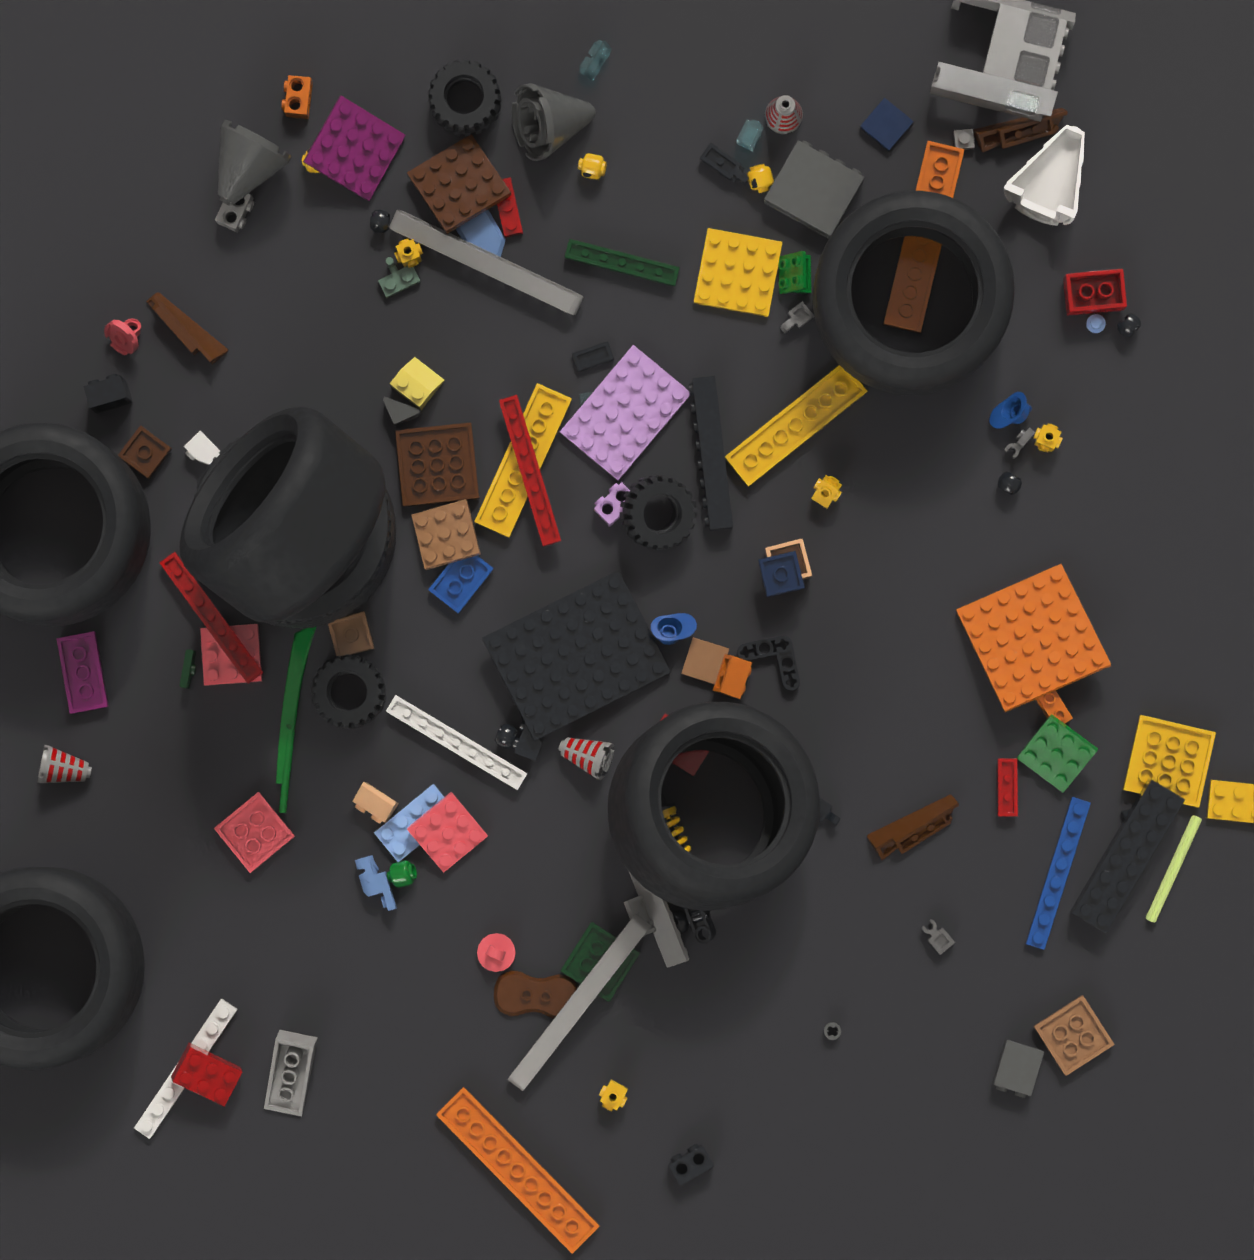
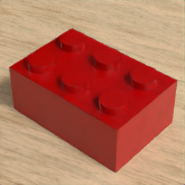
(1095, 292)
(206, 1074)

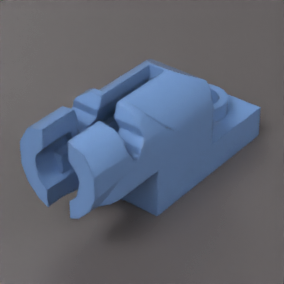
(375, 882)

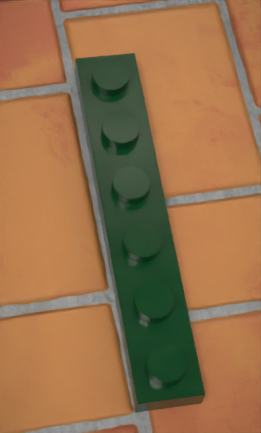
(622, 262)

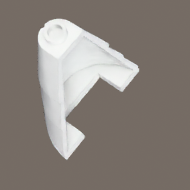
(1050, 180)

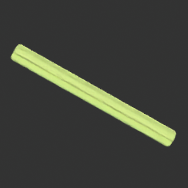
(1173, 868)

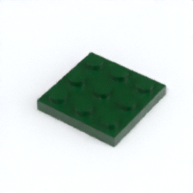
(587, 954)

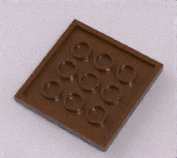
(459, 184)
(437, 464)

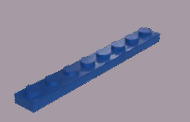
(1058, 873)

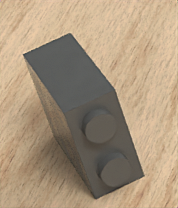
(1017, 1068)

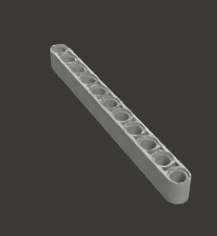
(486, 262)
(579, 1002)

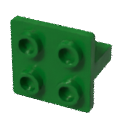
(795, 273)

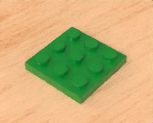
(1057, 753)

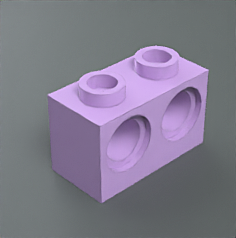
(611, 500)

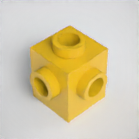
(408, 259)
(1044, 444)
(827, 491)
(613, 1088)

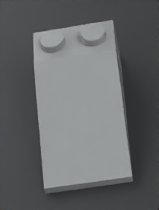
(290, 1072)

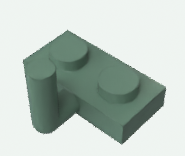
(398, 279)

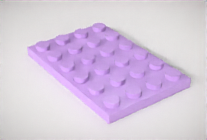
(625, 412)

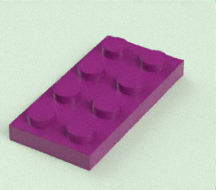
(82, 672)

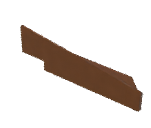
(1017, 131)
(187, 330)
(913, 828)

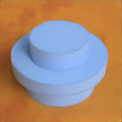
(1095, 323)

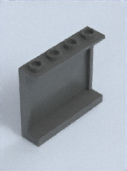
(814, 188)

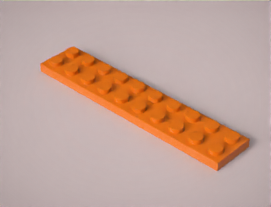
(918, 254)
(518, 1170)

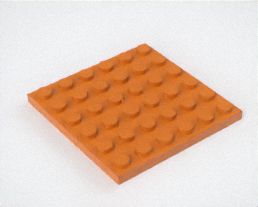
(1033, 637)

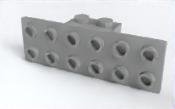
(658, 915)

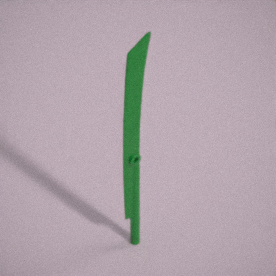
(297, 662)

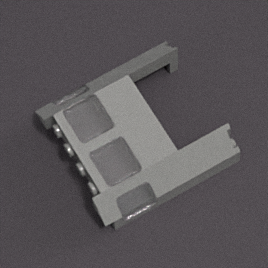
(1018, 61)

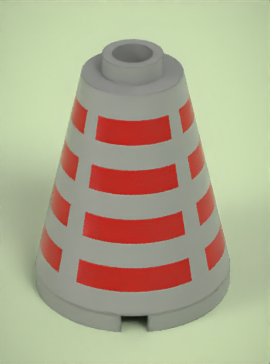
(783, 114)
(588, 755)
(62, 767)

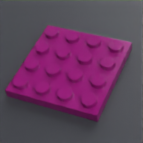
(354, 148)

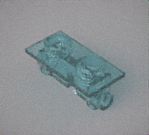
(600, 52)

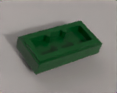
(189, 669)

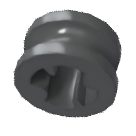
(832, 1037)

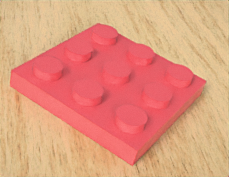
(216, 664)
(254, 832)
(447, 832)

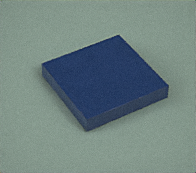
(886, 124)
(781, 574)

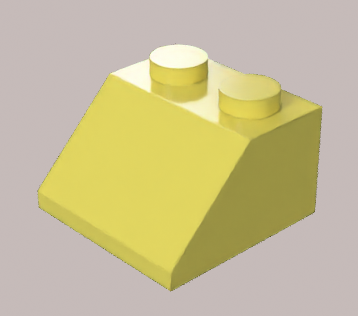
(417, 382)

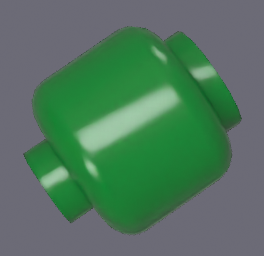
(402, 873)

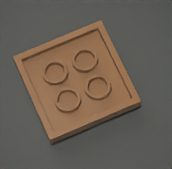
(446, 534)
(1073, 1035)

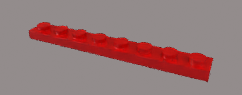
(530, 470)
(211, 618)

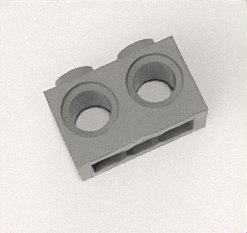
(238, 210)

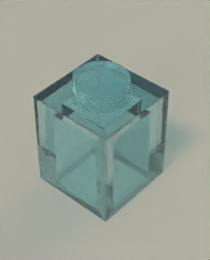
(750, 134)

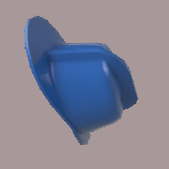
(1012, 410)
(673, 627)

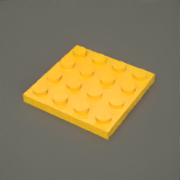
(737, 272)
(1171, 756)

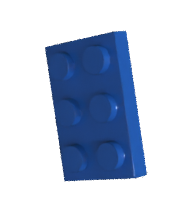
(460, 581)

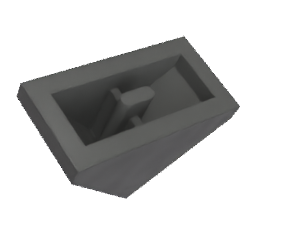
(400, 412)

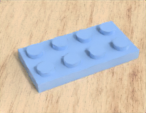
(395, 833)

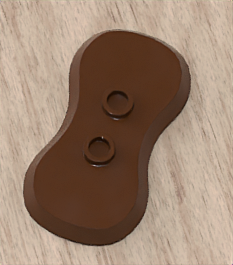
(519, 993)

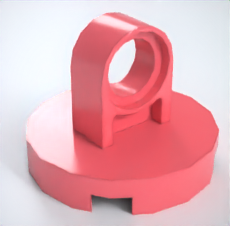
(122, 336)
(496, 952)

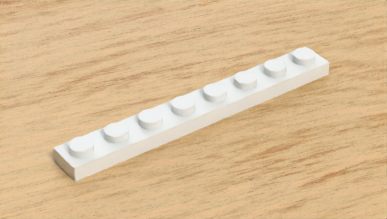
(456, 742)
(171, 1091)

